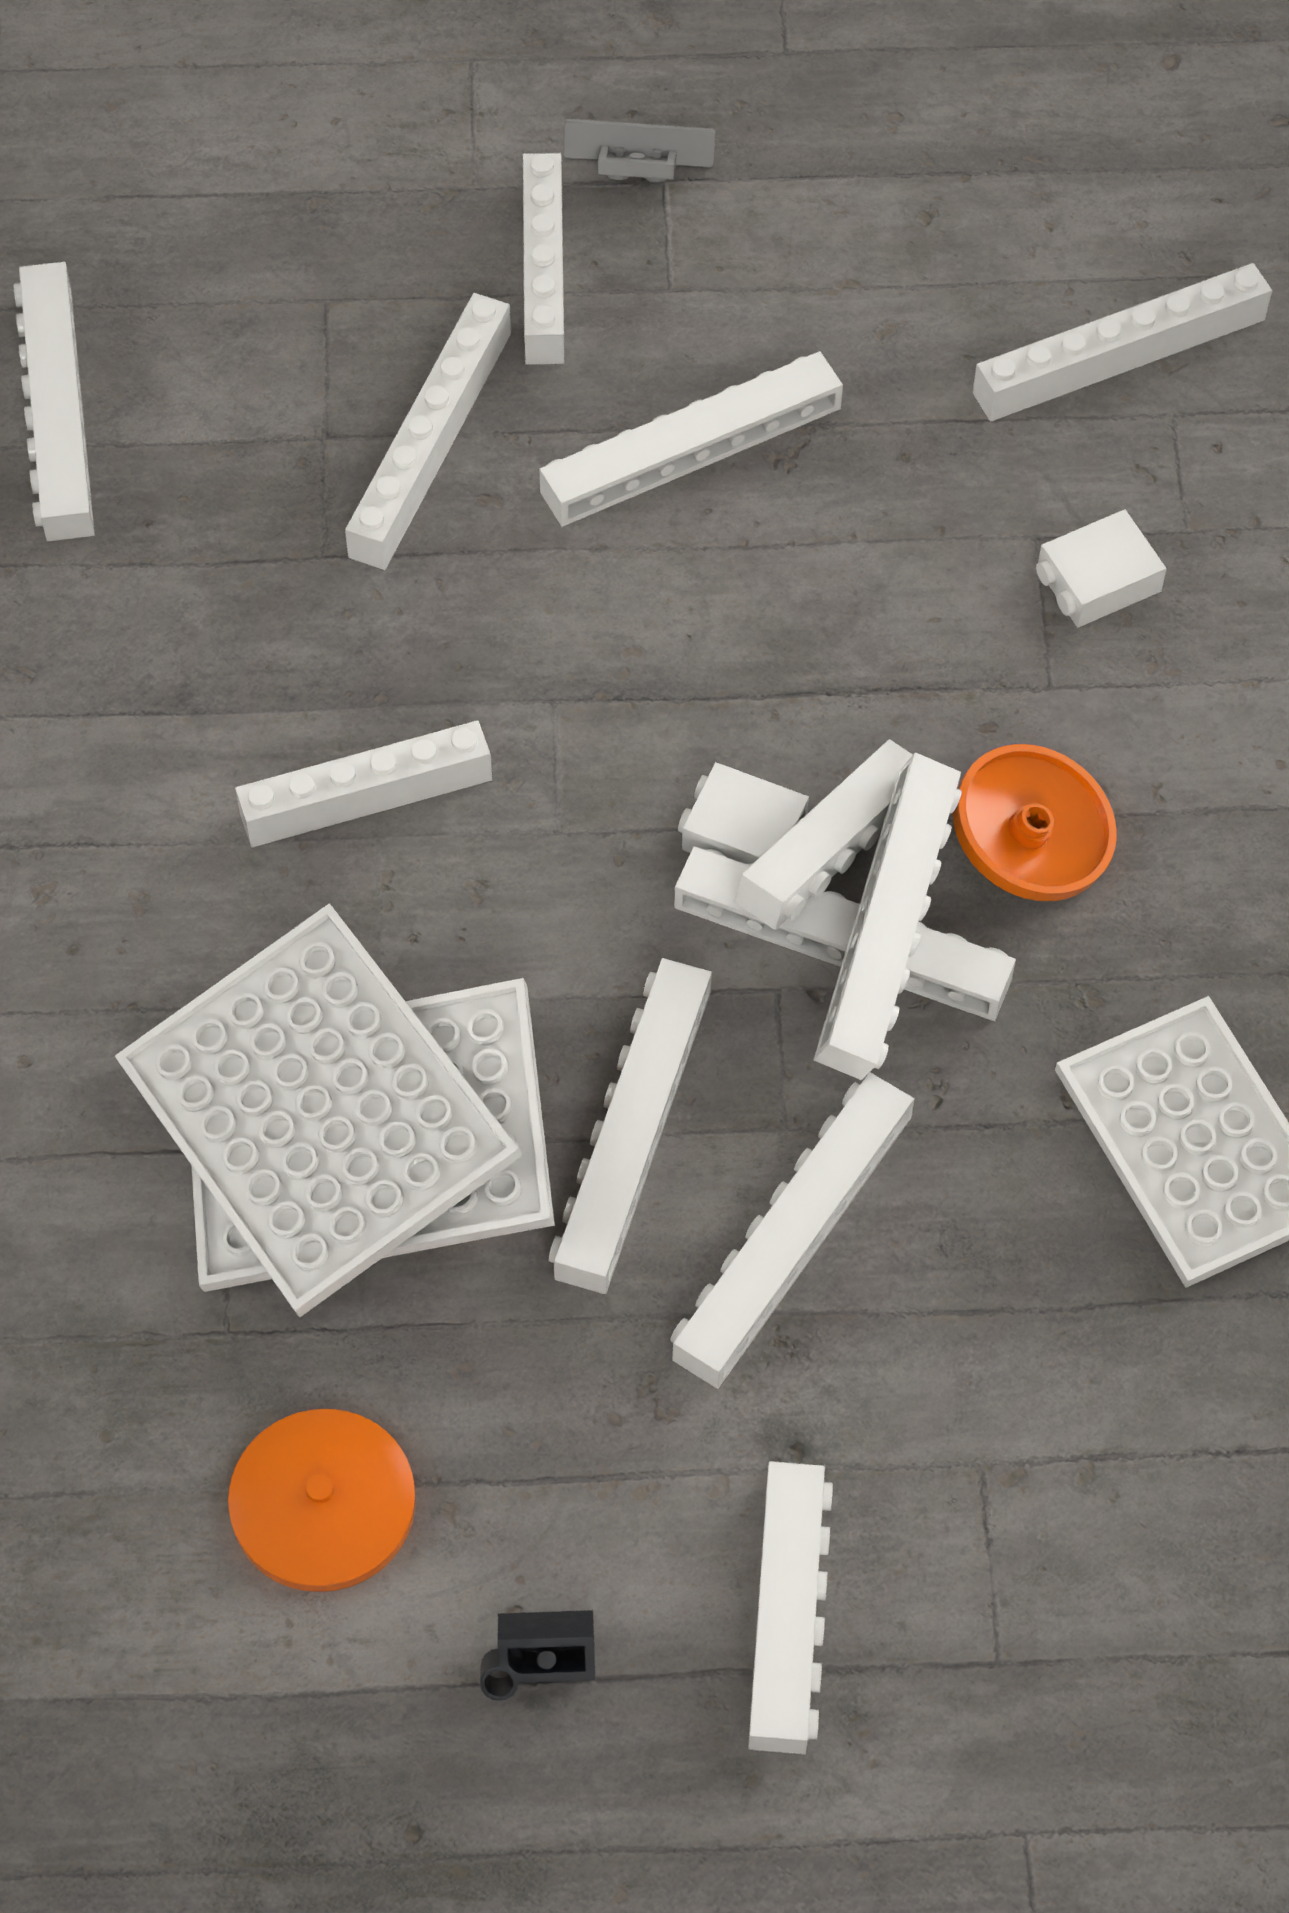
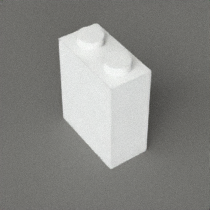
(1100, 568)
(739, 814)

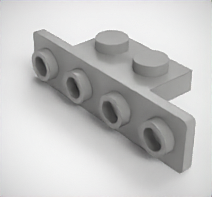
(638, 148)

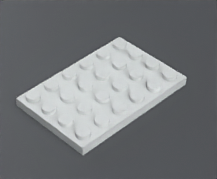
(1189, 1137)

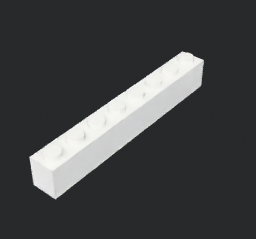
(1121, 342)
(55, 402)
(428, 432)
(690, 438)
(888, 918)
(940, 969)
(632, 1126)
(791, 1230)

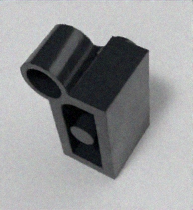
(539, 1649)

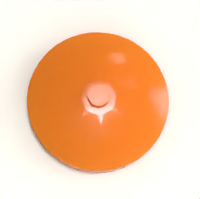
(1034, 822)
(322, 1500)

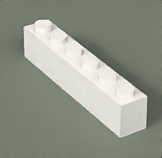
(543, 259)
(364, 783)
(822, 841)
(787, 1608)

